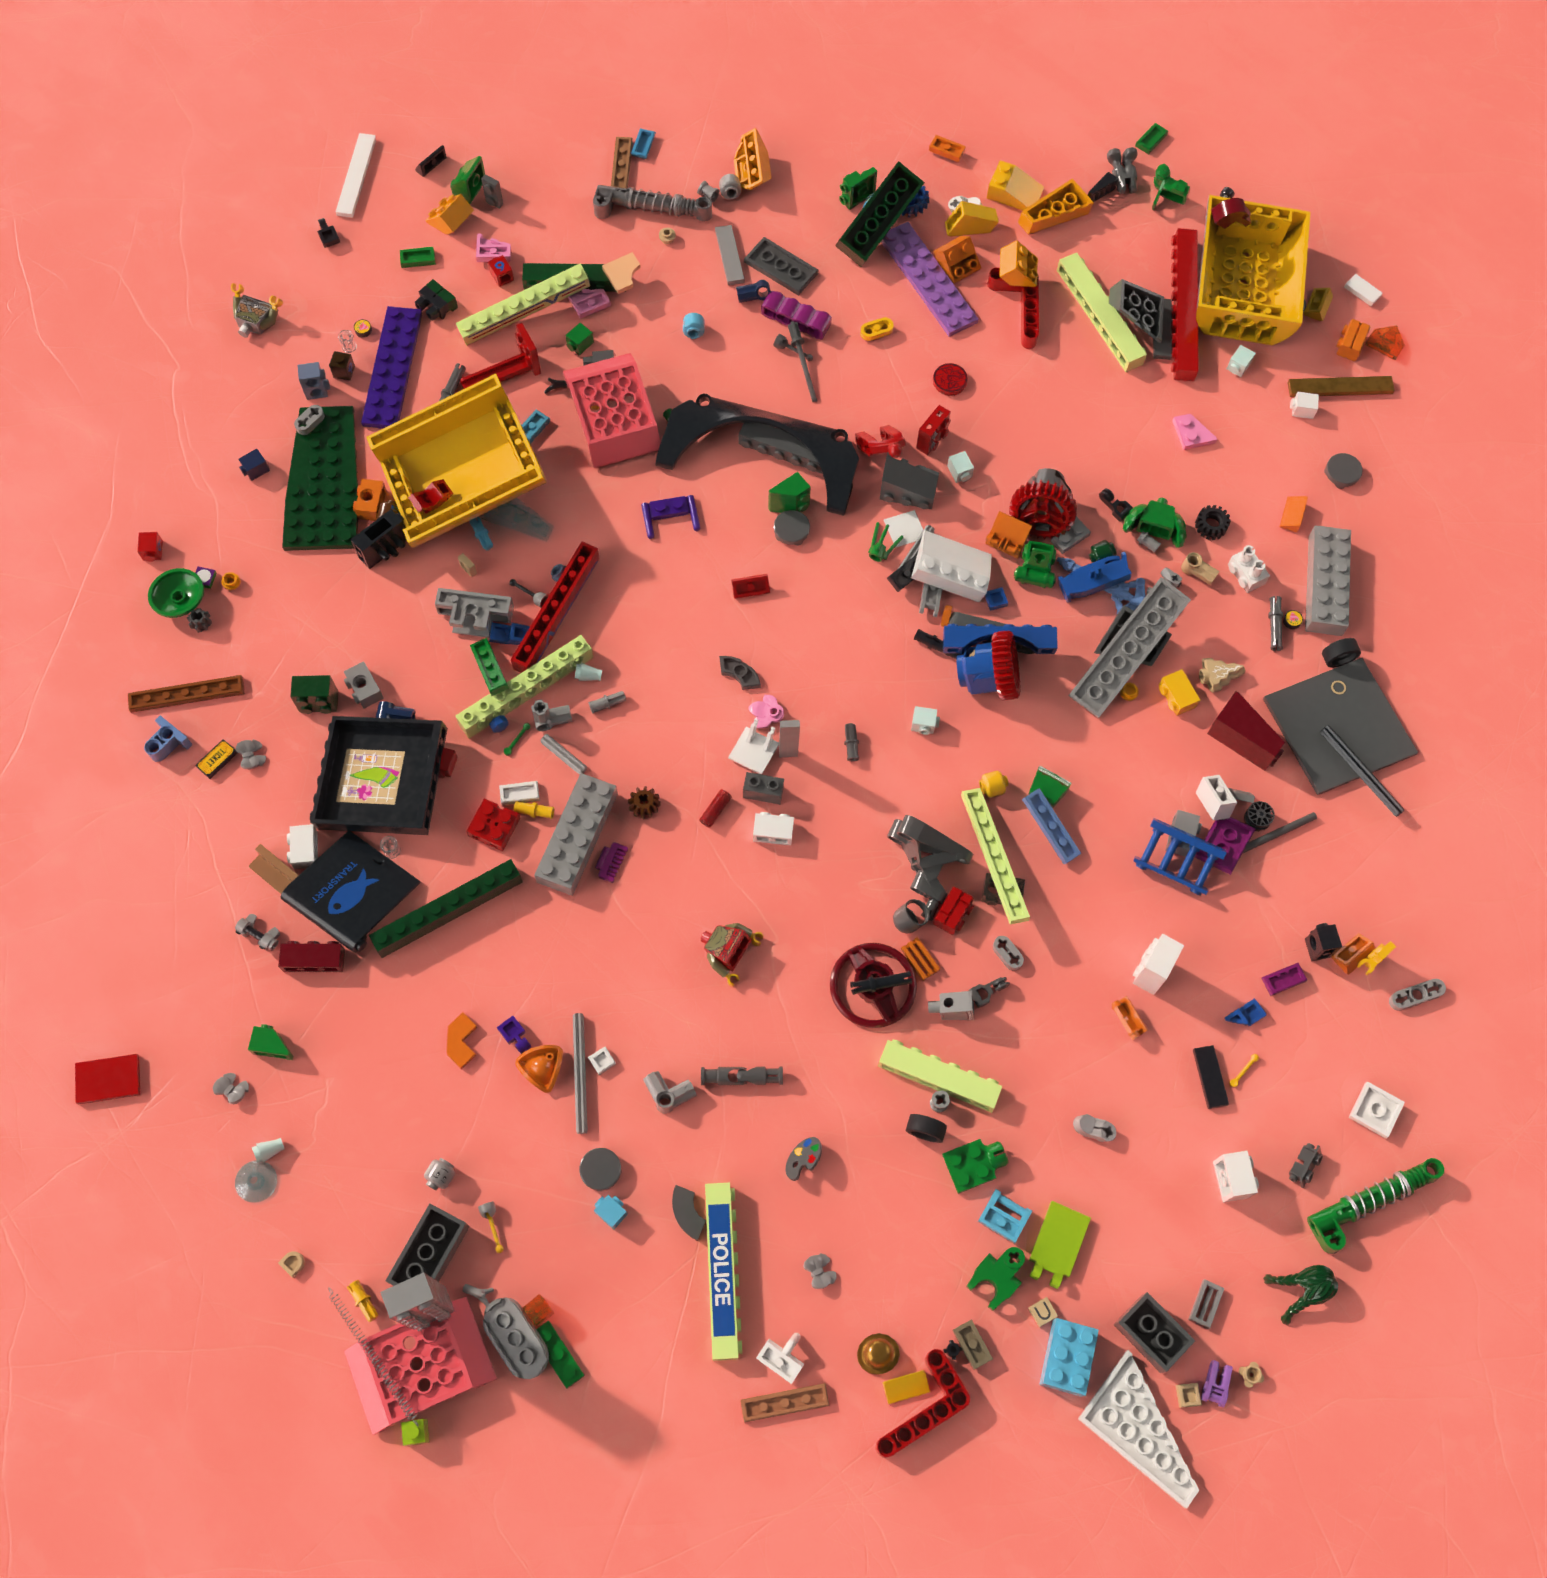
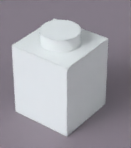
(1304, 405)

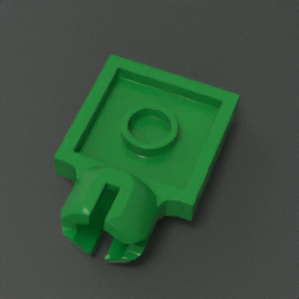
(974, 1164)

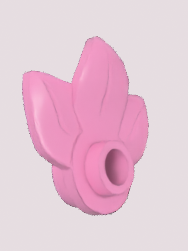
(764, 710)

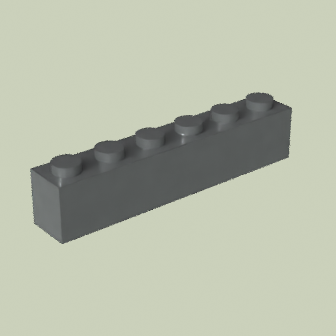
(777, 444)

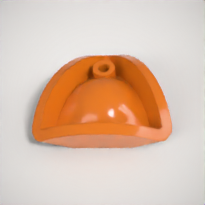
(541, 1066)

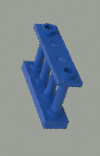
(1177, 836)

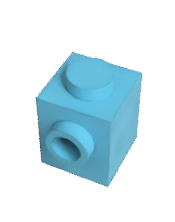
(610, 1210)

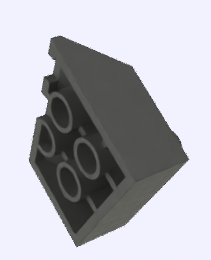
(908, 483)
(1116, 625)

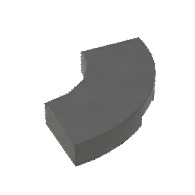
(740, 671)
(685, 1212)

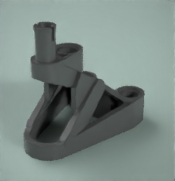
(916, 837)

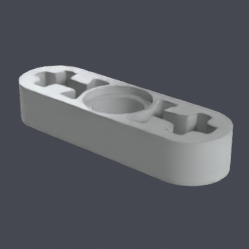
(1422, 987)

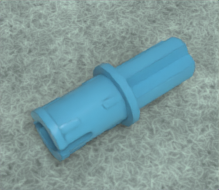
(481, 533)

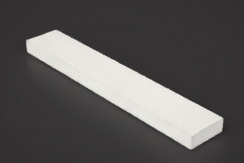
(355, 175)

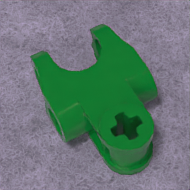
(999, 1274)

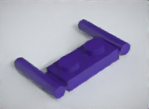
(667, 509)

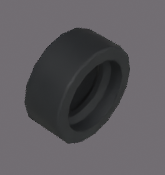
(1341, 652)
(926, 1128)

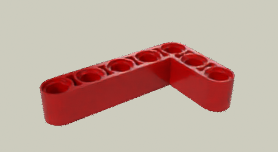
(1029, 306)
(929, 1412)

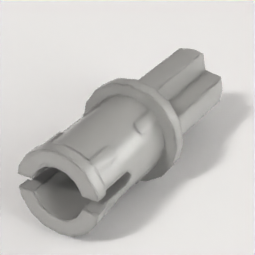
(607, 701)

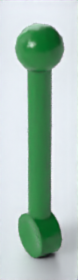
(507, 751)

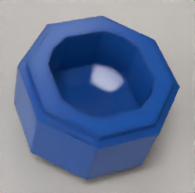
(499, 724)

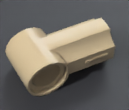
(1199, 569)

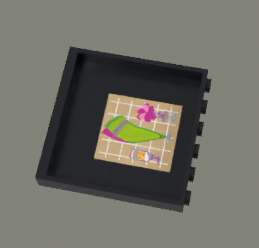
(379, 775)

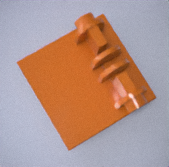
(1008, 534)

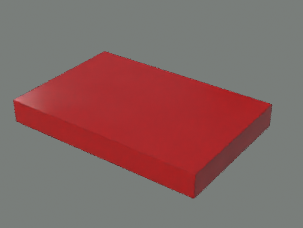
(107, 1079)

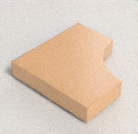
(621, 272)

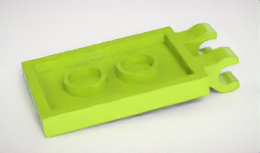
(1058, 1242)

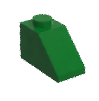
(268, 1043)

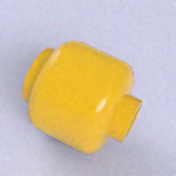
(993, 784)

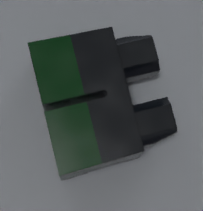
(436, 299)

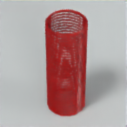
(715, 808)

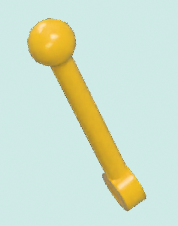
(1234, 1082)

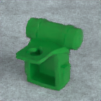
(1169, 187)
(1037, 565)

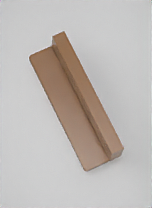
(272, 869)

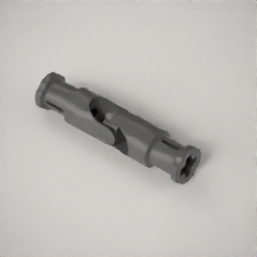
(756, 1075)

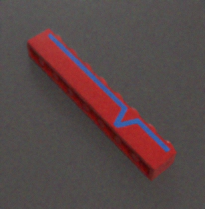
(555, 607)

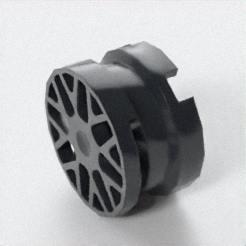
(1259, 815)

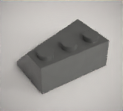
(1139, 306)

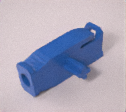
(1095, 577)

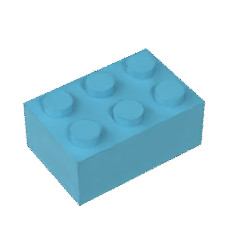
(1069, 1357)

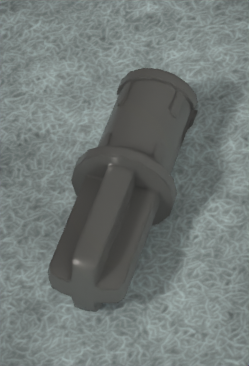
(851, 742)

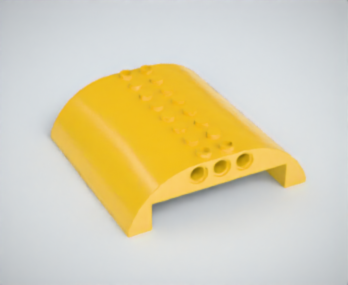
(469, 443)

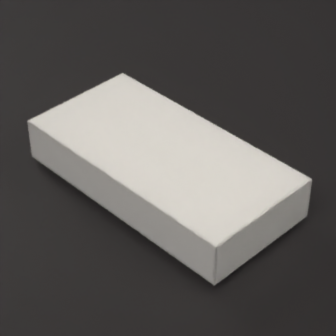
(1363, 290)
(520, 792)

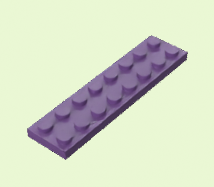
(929, 279)

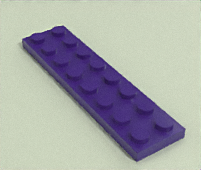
(392, 367)

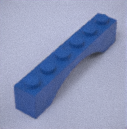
(1038, 639)

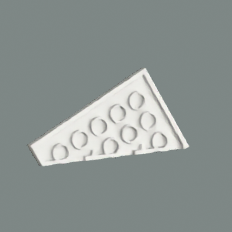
(1131, 1424)

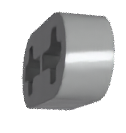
(308, 419)
(1004, 956)

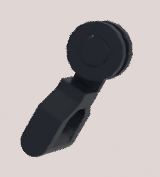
(1107, 496)

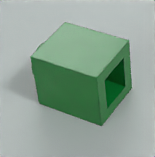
(579, 339)

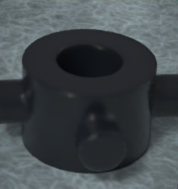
(952, 1350)

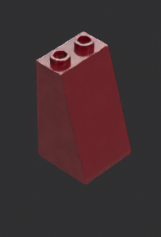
(1247, 733)

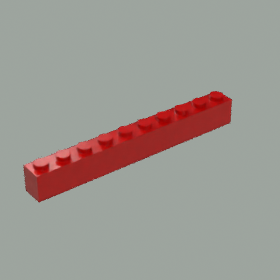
(1185, 304)

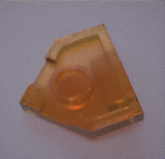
(1386, 341)

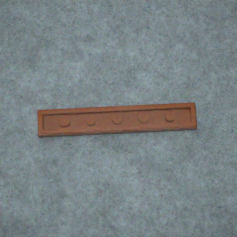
(185, 693)

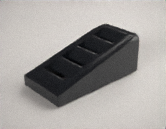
(1103, 187)

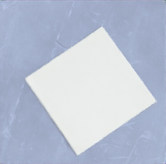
(906, 525)

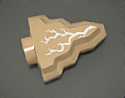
(1218, 673)

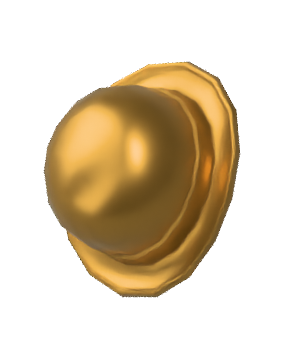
(878, 1354)

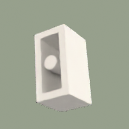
(1216, 797)
(773, 828)
(303, 846)

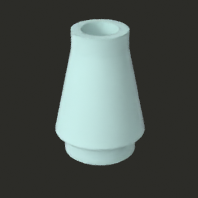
(587, 673)
(267, 1149)

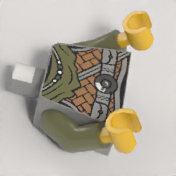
(253, 314)

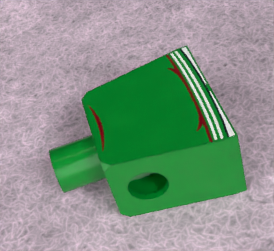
(1050, 784)

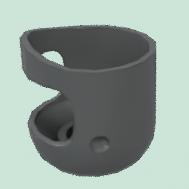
(906, 920)

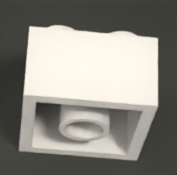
(1236, 1176)

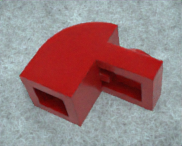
(432, 497)

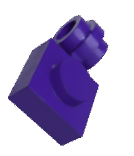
(512, 1031)

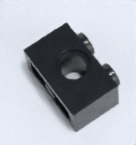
(1323, 942)

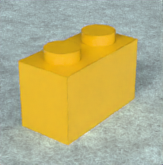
(1179, 692)

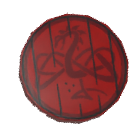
(950, 379)

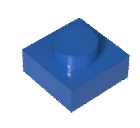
(996, 599)

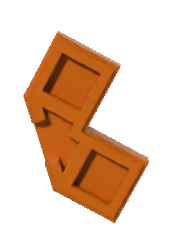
(457, 1033)

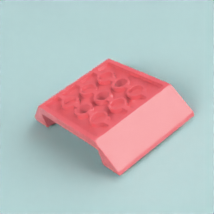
(618, 431)
(451, 1359)

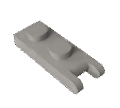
(930, 599)

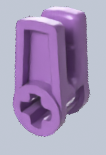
(1215, 1392)

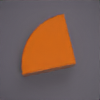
(946, 615)

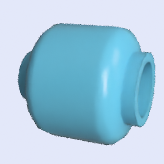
(693, 325)

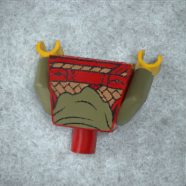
(727, 947)

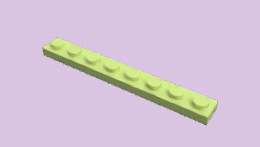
(995, 856)

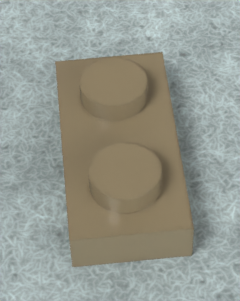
(972, 1344)

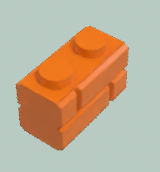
(1353, 339)

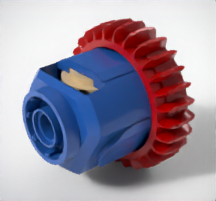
(991, 667)

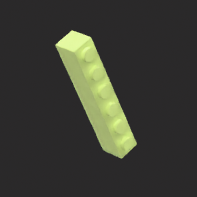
(940, 1075)

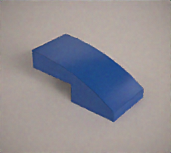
(507, 634)

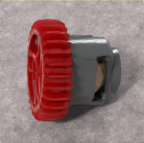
(1045, 504)

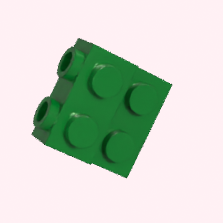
(858, 187)

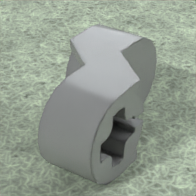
(1086, 1126)

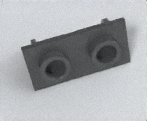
(1303, 1172)

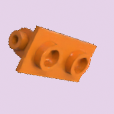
(1129, 1017)

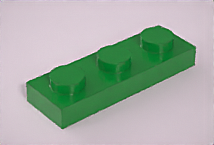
(559, 1356)

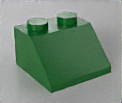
(469, 179)
(790, 495)

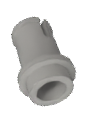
(1148, 541)

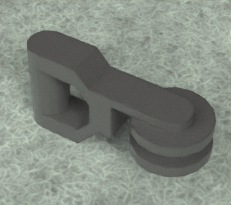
(1000, 983)

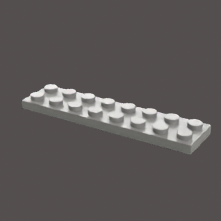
(1129, 647)

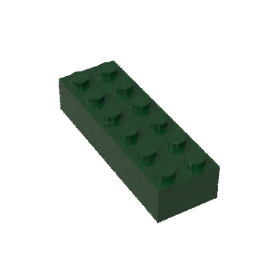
(879, 214)

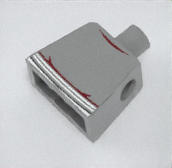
(961, 1006)

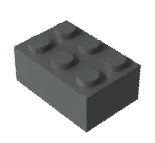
(1154, 1332)

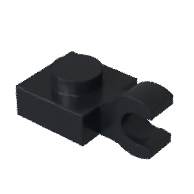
(327, 234)

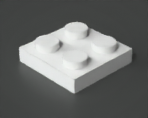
(1376, 1110)

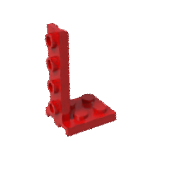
(513, 366)

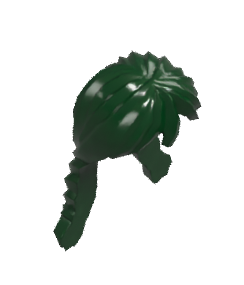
(1319, 1286)

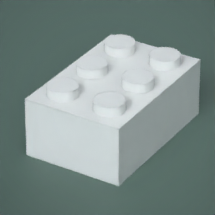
(1157, 963)

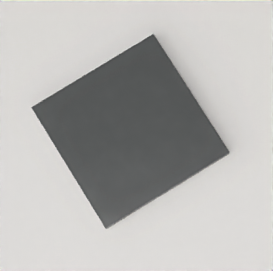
(1357, 716)

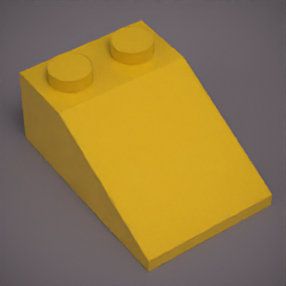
(1013, 187)

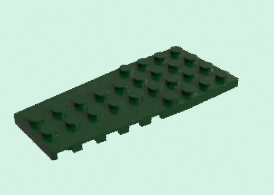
(323, 485)

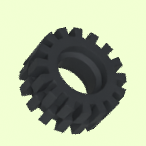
(1214, 513)

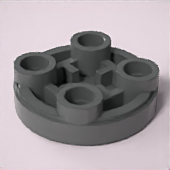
(1343, 470)
(791, 527)
(600, 1169)

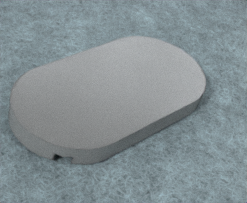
(515, 1338)

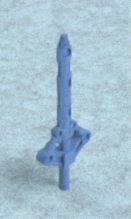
(1119, 592)

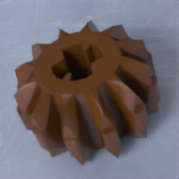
(644, 809)

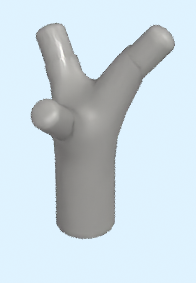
(478, 1293)

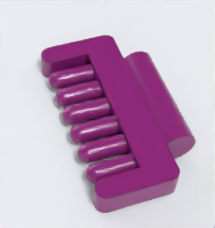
(607, 857)

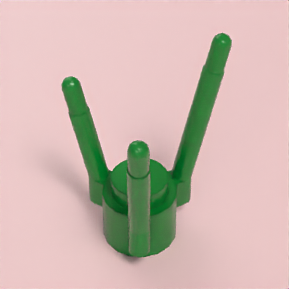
(878, 552)

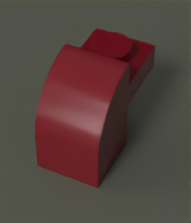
(1231, 211)

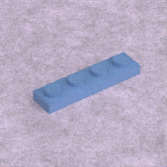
(1051, 826)

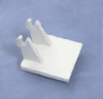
(754, 749)

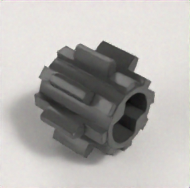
(199, 620)

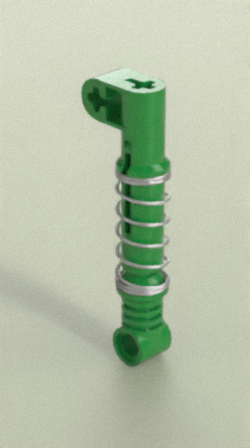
(1369, 1199)

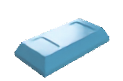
(643, 143)

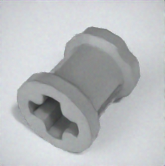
(708, 191)
(936, 1096)

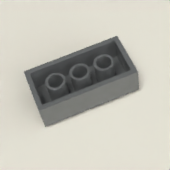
(429, 1246)

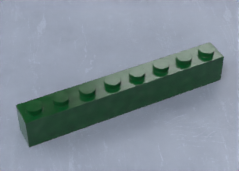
(445, 908)

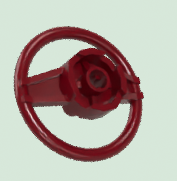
(882, 999)

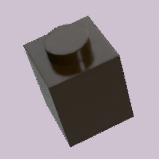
(342, 365)

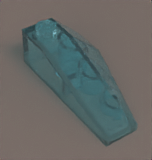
(520, 518)

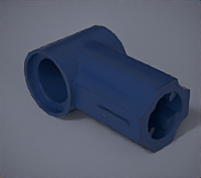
(751, 291)
(389, 710)

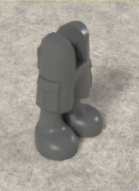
(1125, 174)

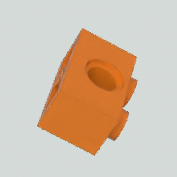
(367, 490)

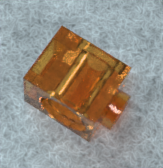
(538, 1310)

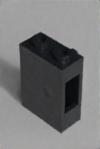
(380, 539)

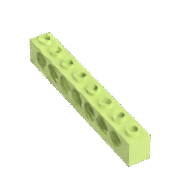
(525, 686)

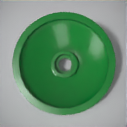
(172, 586)

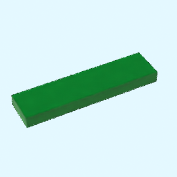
(489, 667)

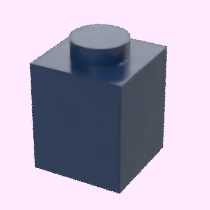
(253, 465)

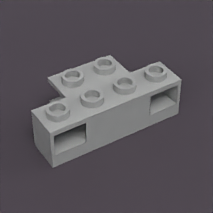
(472, 611)

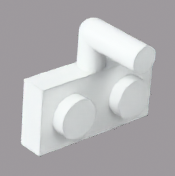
(780, 1359)

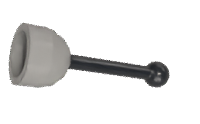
(538, 598)

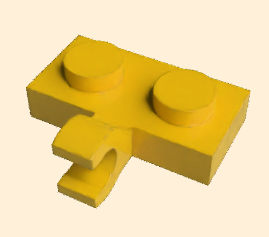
(1376, 956)

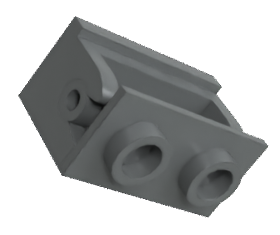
(763, 788)

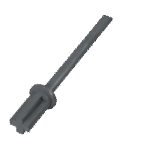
(797, 341)

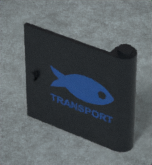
(349, 891)

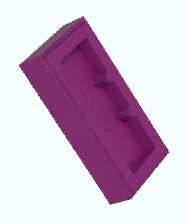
(1284, 979)

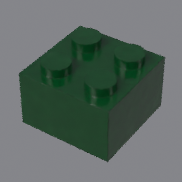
(314, 694)

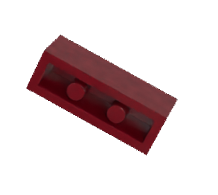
(311, 957)

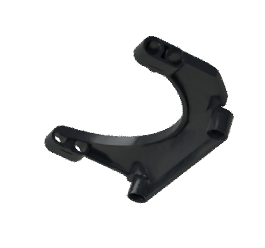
(836, 459)

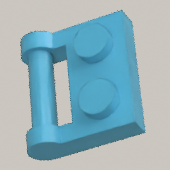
(1001, 1221)

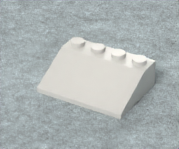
(952, 566)

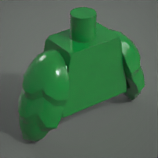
(1157, 520)

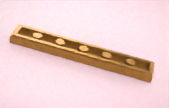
(1342, 386)

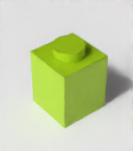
(415, 1434)

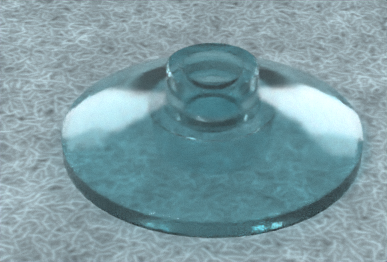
(262, 1188)

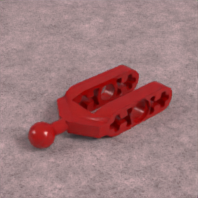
(891, 442)

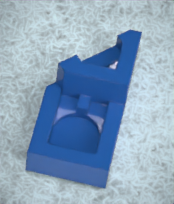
(1247, 1014)

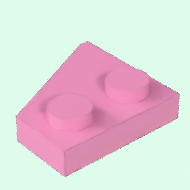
(490, 249)
(589, 301)
(1192, 432)

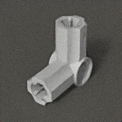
(547, 718)
(676, 1094)

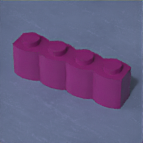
(788, 309)

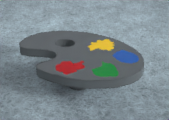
(806, 1154)

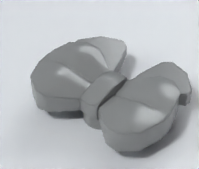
(250, 760)
(224, 1086)
(815, 1265)

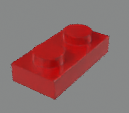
(750, 586)

